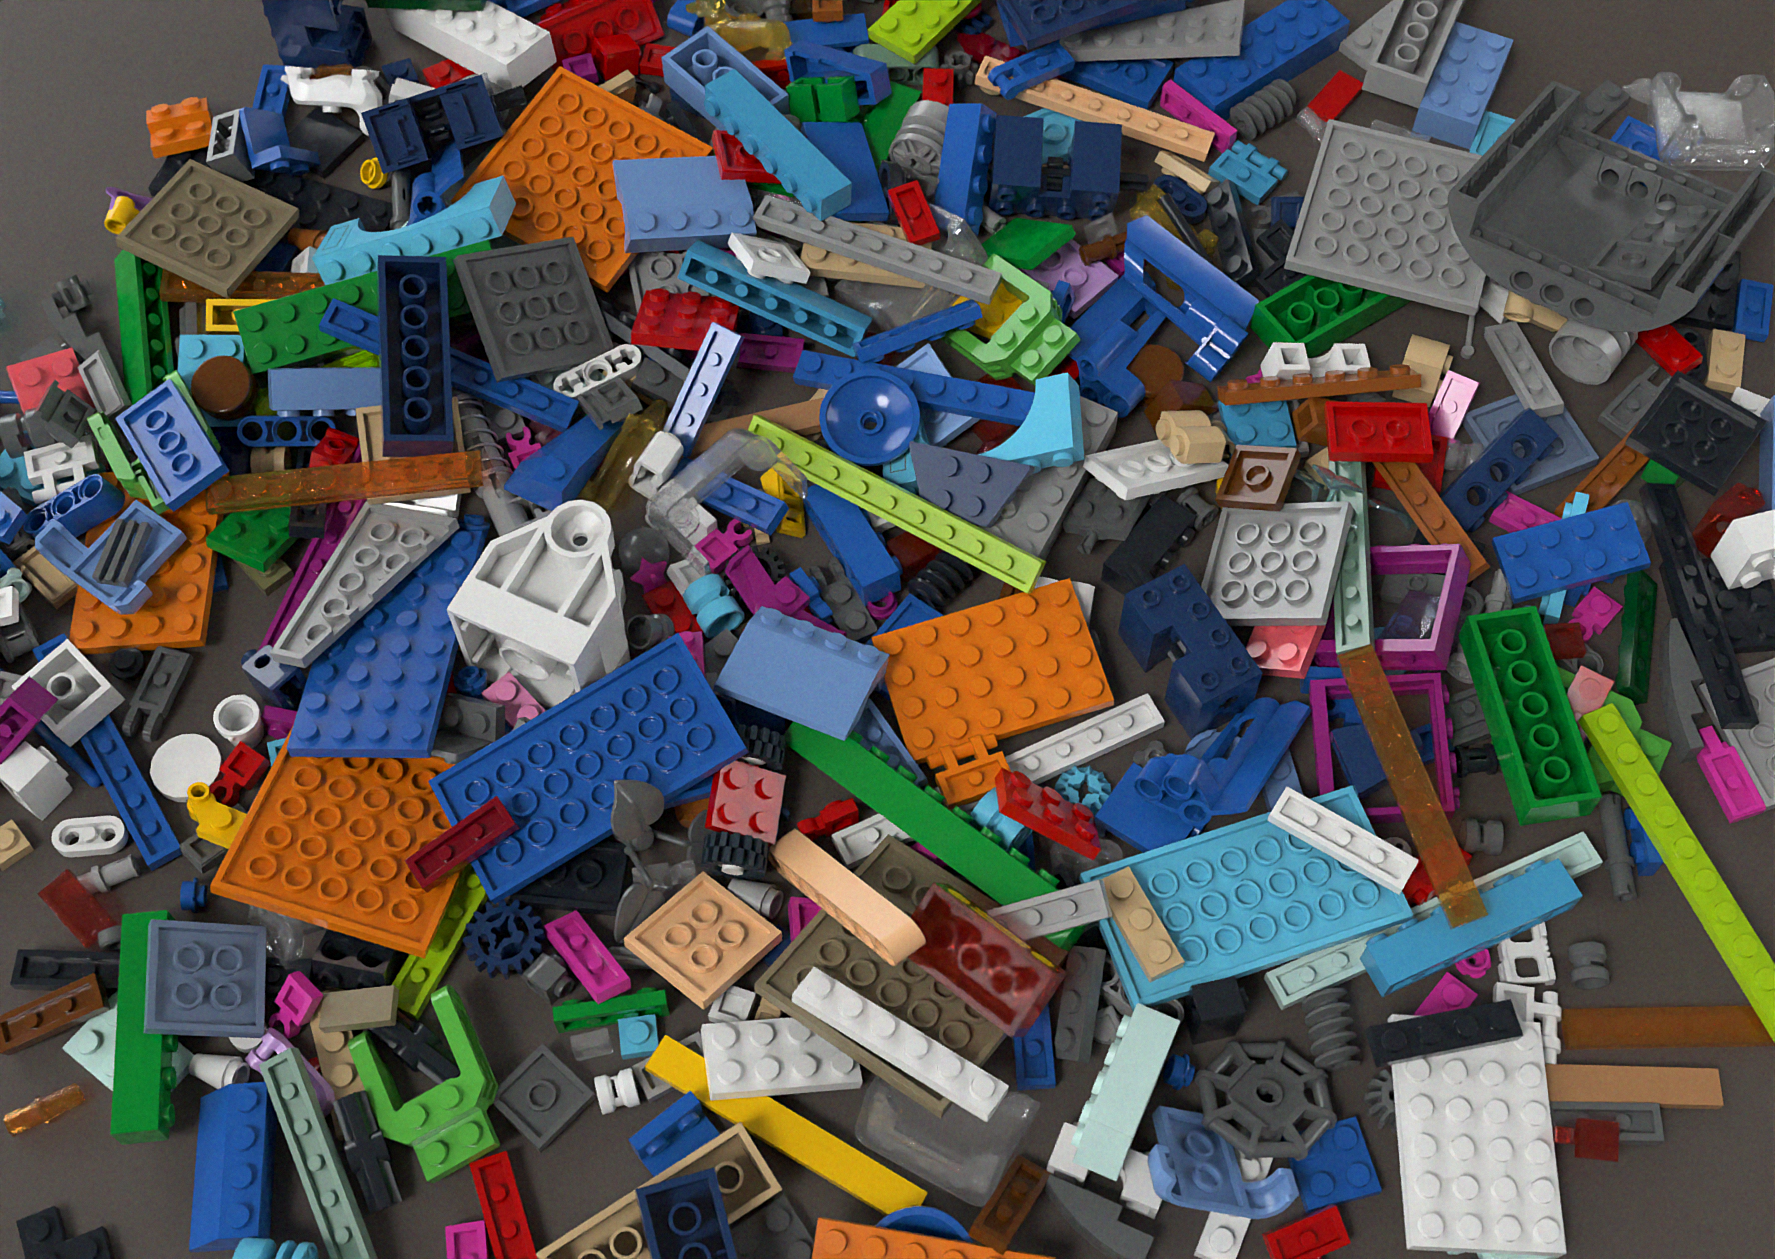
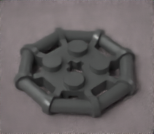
(1261, 1117)

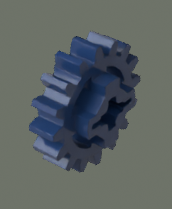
(512, 951)

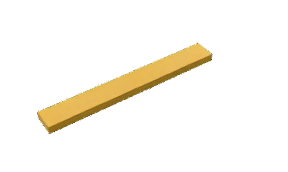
(789, 1134)

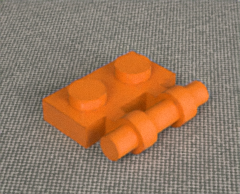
(971, 780)

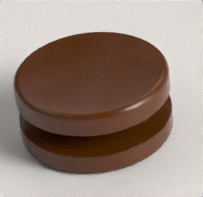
(1154, 368)
(224, 388)

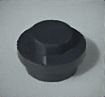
(126, 664)

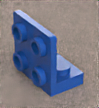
(673, 1135)

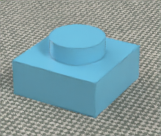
(638, 1036)

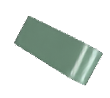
(900, 69)

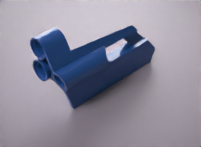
(446, 170)

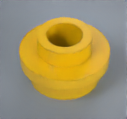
(372, 174)

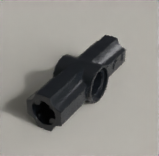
(418, 1049)
(367, 1151)

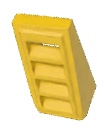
(777, 487)

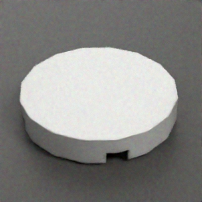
(185, 762)

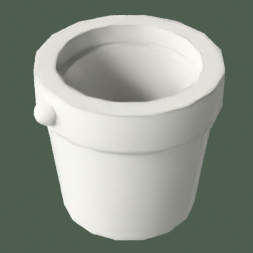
(239, 720)

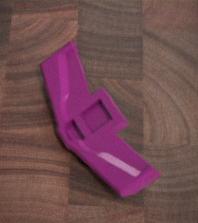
(759, 590)

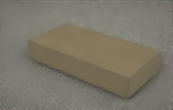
(359, 1009)

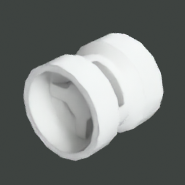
(625, 1088)

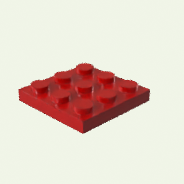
(680, 319)

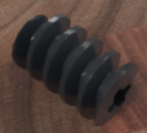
(939, 579)

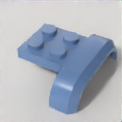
(79, 562)
(1202, 1172)

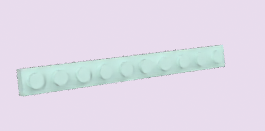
(1342, 962)

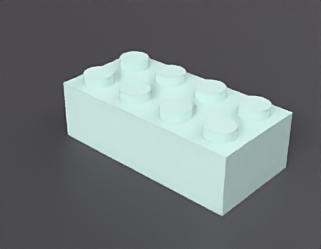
(1123, 1091)

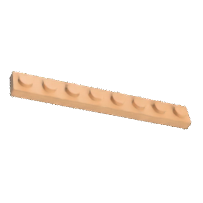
(1102, 109)

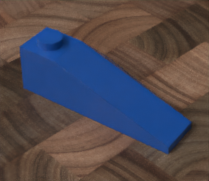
(564, 464)

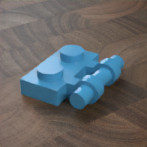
(1249, 180)

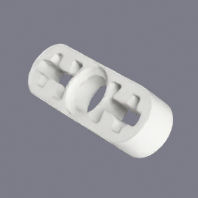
(603, 362)

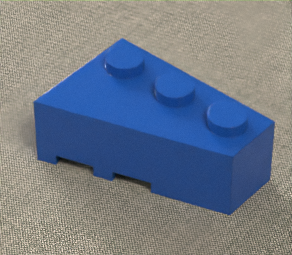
(815, 60)

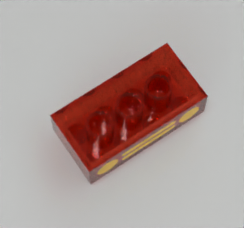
(983, 960)

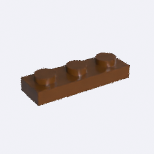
(52, 1013)
(1009, 1205)

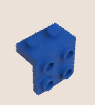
(270, 146)

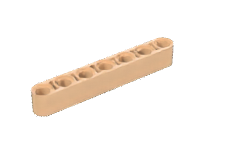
(846, 897)

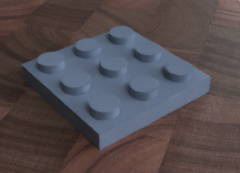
(1569, 456)
(205, 979)

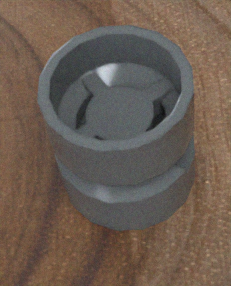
(18, 442)

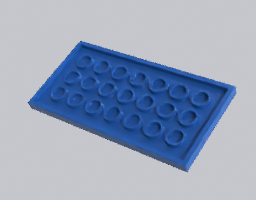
(390, 672)
(559, 770)

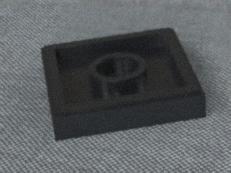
(327, 136)

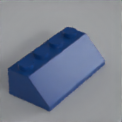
(233, 1167)

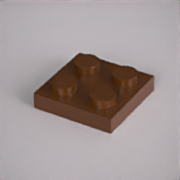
(1258, 477)

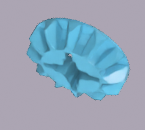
(1096, 784)

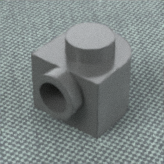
(549, 978)

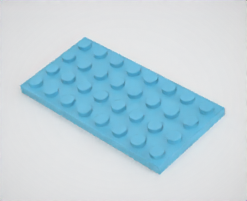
(1248, 902)

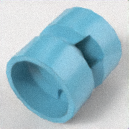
(713, 604)
(987, 814)

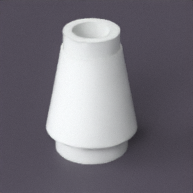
(219, 1069)

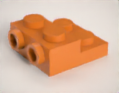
(179, 126)

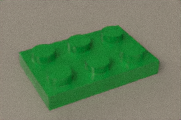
(253, 536)

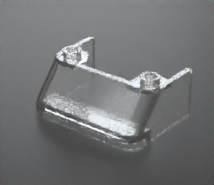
(673, 506)

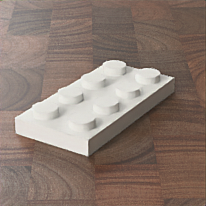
(1147, 470)
(773, 1059)

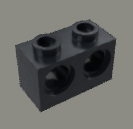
(354, 963)

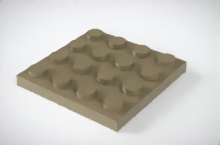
(208, 228)

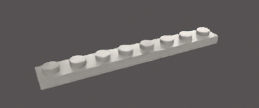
(878, 250)

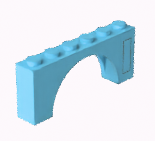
(476, 217)
(1045, 439)

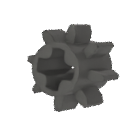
(963, 68)
(72, 293)

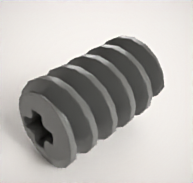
(1263, 109)
(1328, 1030)

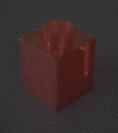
(912, 553)

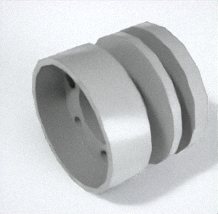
(921, 138)
(1589, 352)

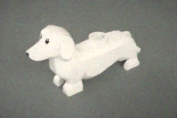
(335, 91)

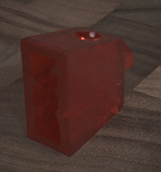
(1733, 504)

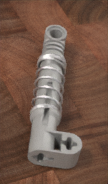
(504, 507)

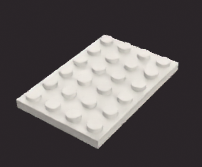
(1479, 1150)

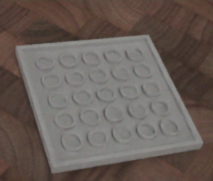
(1384, 219)

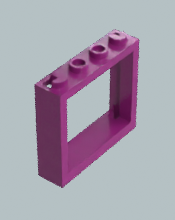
(1412, 653)
(1440, 729)

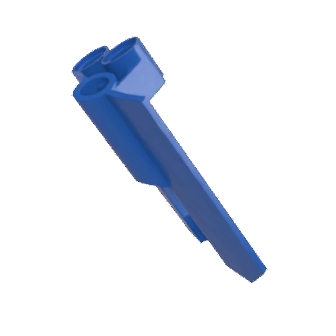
(1213, 306)
(1110, 346)
(1219, 785)

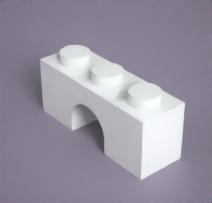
(1291, 358)
(1135, 1174)

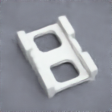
(1536, 949)

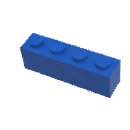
(966, 161)
(854, 544)

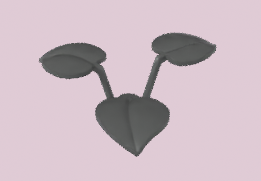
(633, 810)

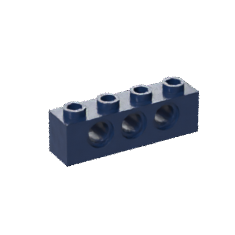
(1525, 429)

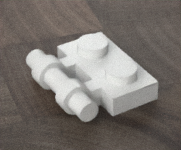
(57, 462)
(1526, 1010)

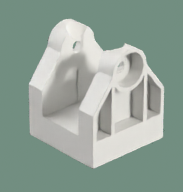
(546, 605)

